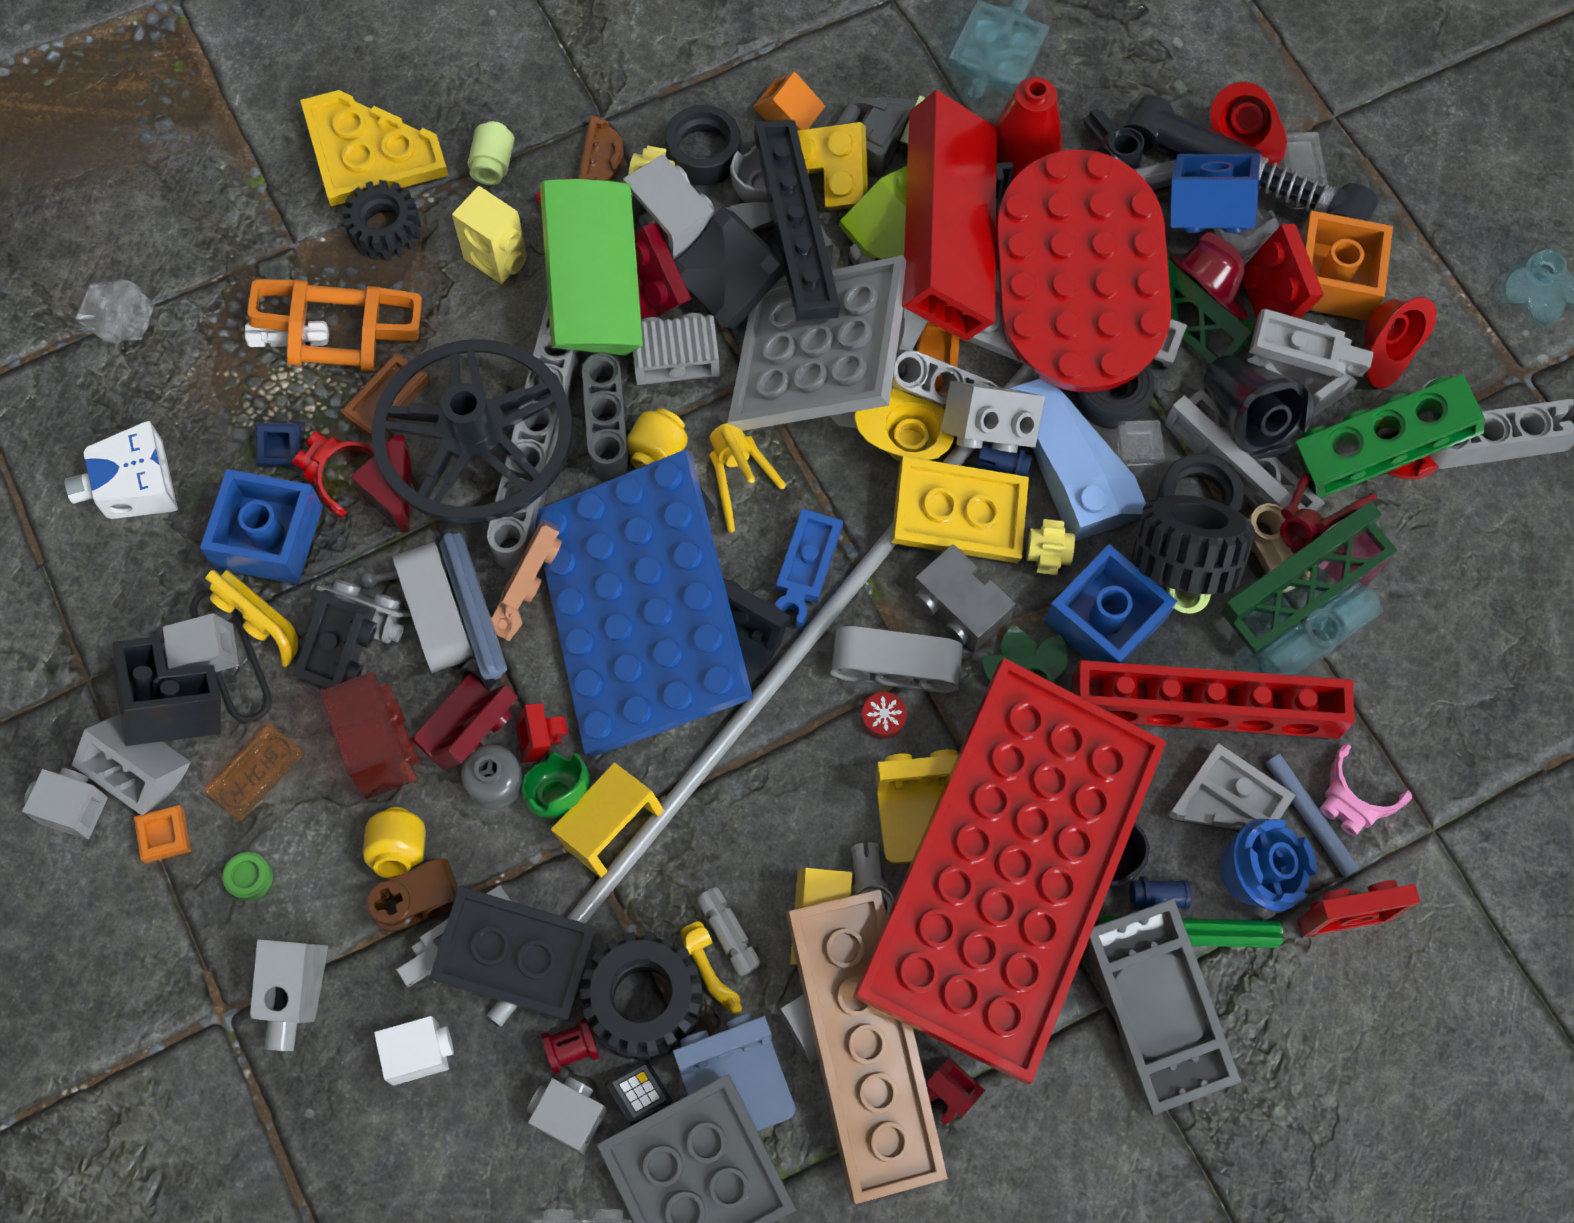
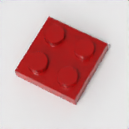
(1282, 275)
(1346, 911)

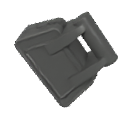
(884, 123)

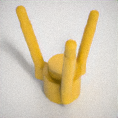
(734, 450)

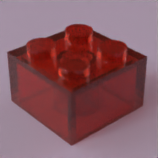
(371, 734)

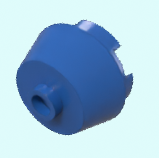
(1268, 865)

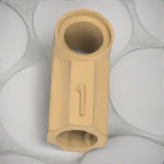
(1270, 548)

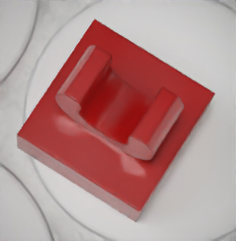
(538, 733)

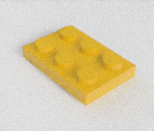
(962, 507)

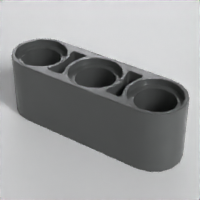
(600, 400)

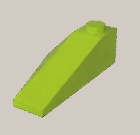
(879, 218)

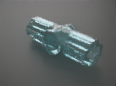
(1337, 620)

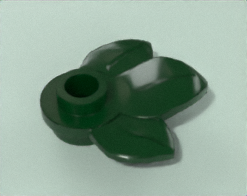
(1045, 660)

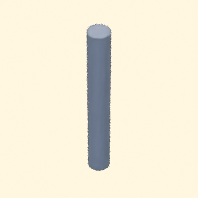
(1313, 816)

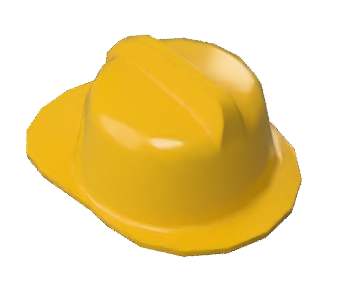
(905, 427)

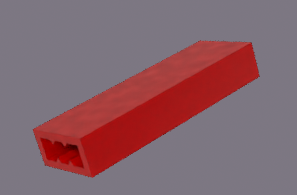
(950, 217)

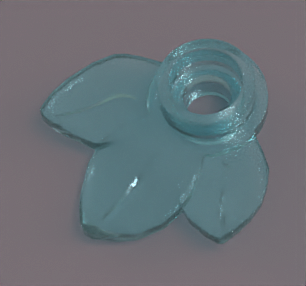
(1542, 292)

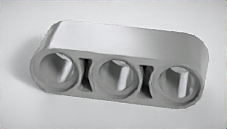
(922, 373)
(433, 607)
(896, 659)

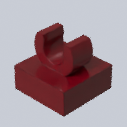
(955, 1089)

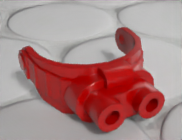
(313, 461)

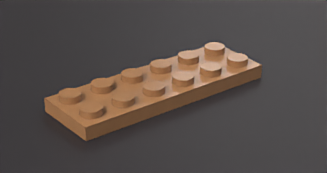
(863, 1054)

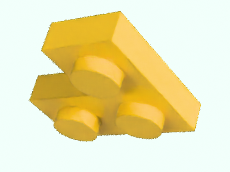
(842, 157)

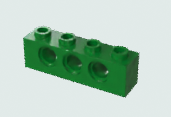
(1416, 439)

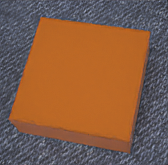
(162, 834)

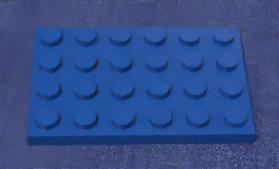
(642, 606)

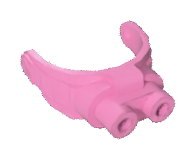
(1347, 807)

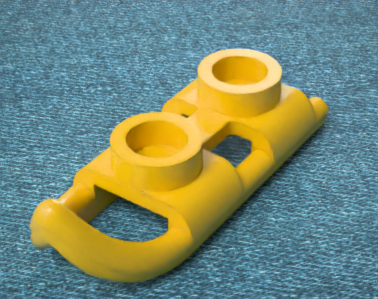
(259, 615)

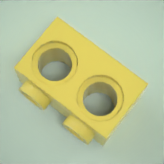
(490, 235)

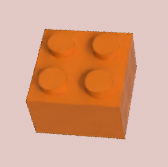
(1349, 262)

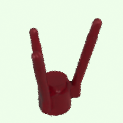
(1306, 525)

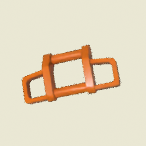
(295, 323)

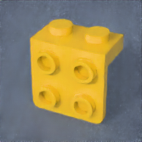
(907, 798)

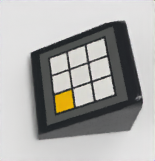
(639, 1092)

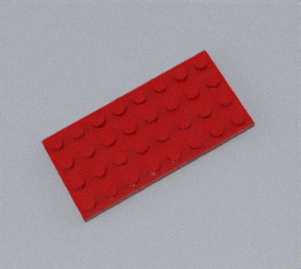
(1011, 872)

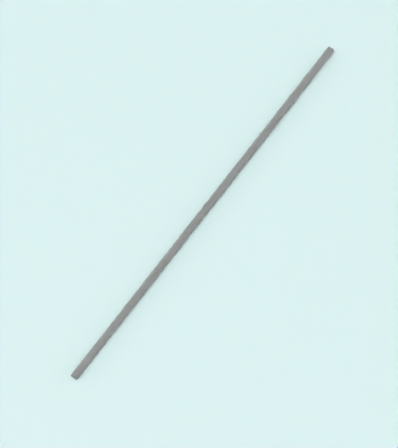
(742, 718)

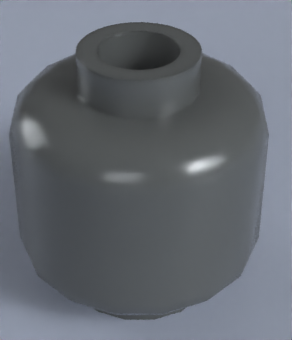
(505, 778)

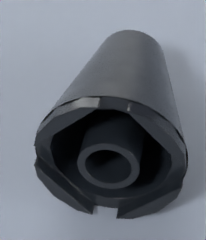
(1258, 405)

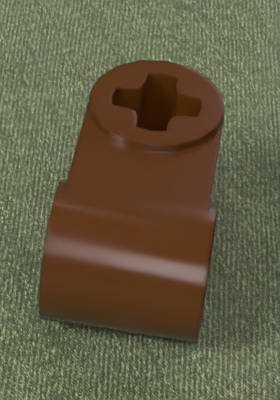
(419, 895)

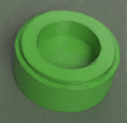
(247, 876)

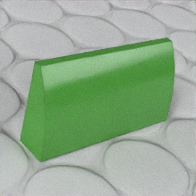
(591, 266)

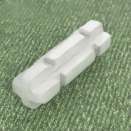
(315, 332)

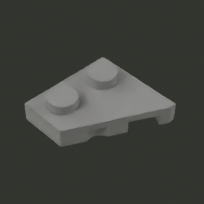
(1230, 793)

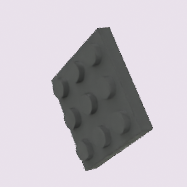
(698, 1163)

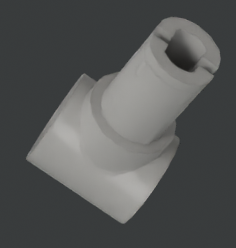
(869, 873)

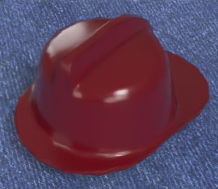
(1218, 269)

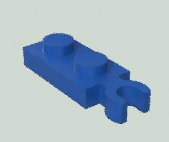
(807, 562)

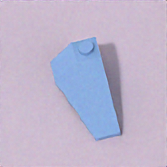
(1080, 469)

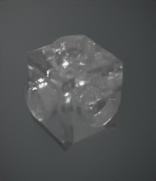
(116, 311)

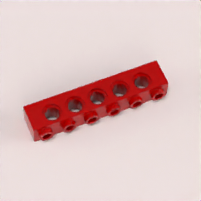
(1218, 699)

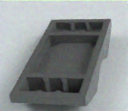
(1161, 1007)

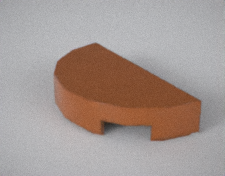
(602, 152)

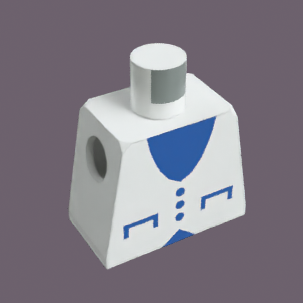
(126, 475)

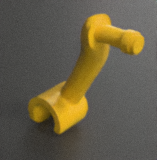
(696, 938)

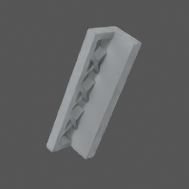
(1206, 437)

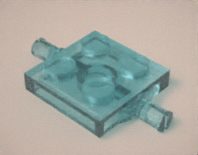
(997, 47)

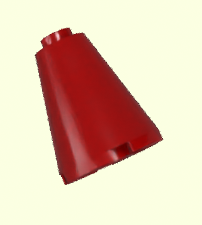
(1029, 124)

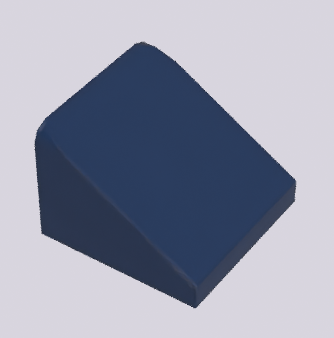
(278, 442)

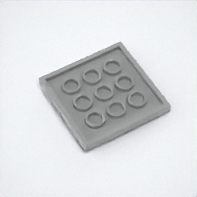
(821, 365)

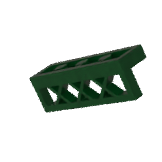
(1189, 286)
(1301, 563)

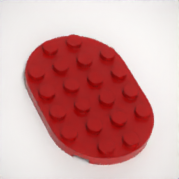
(1082, 270)

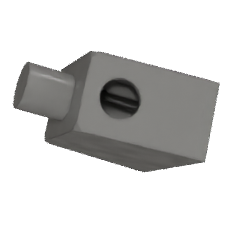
(292, 970)

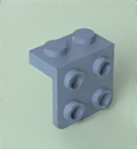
(750, 1060)

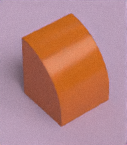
(790, 100)

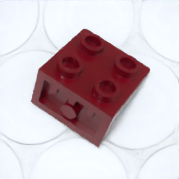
(658, 277)

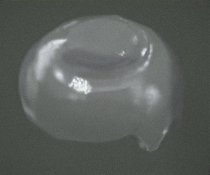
(1253, 238)

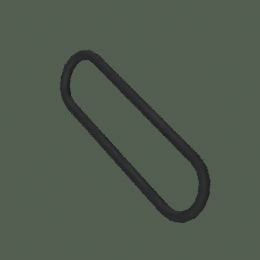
(267, 694)

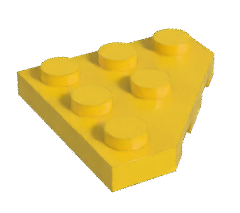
(367, 146)

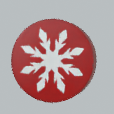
(884, 715)

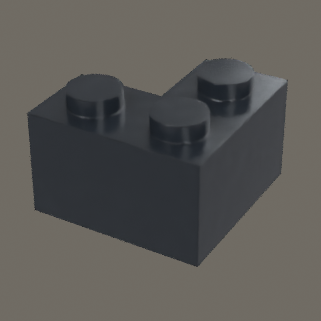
(163, 702)

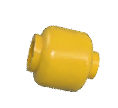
(655, 437)
(394, 842)

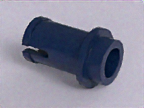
(1004, 461)
(1148, 893)

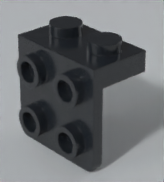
(758, 627)

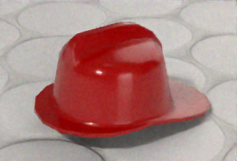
(1251, 117)
(1395, 335)

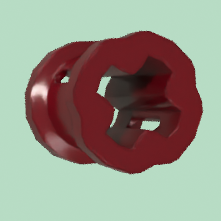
(570, 1046)

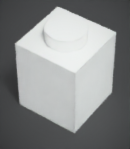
(413, 1050)

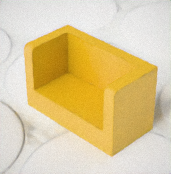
(602, 815)

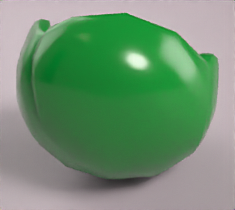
(555, 785)

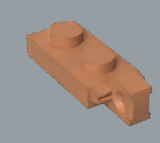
(523, 581)

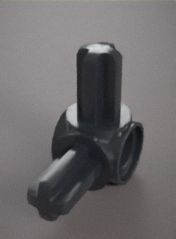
(1119, 143)

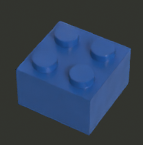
(1215, 192)
(261, 526)
(1109, 609)

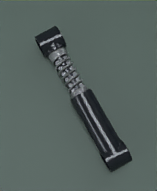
(1178, 135)

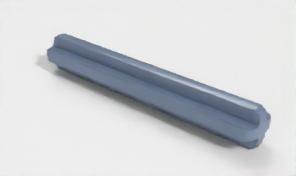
(473, 606)

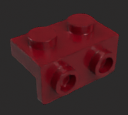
(463, 721)

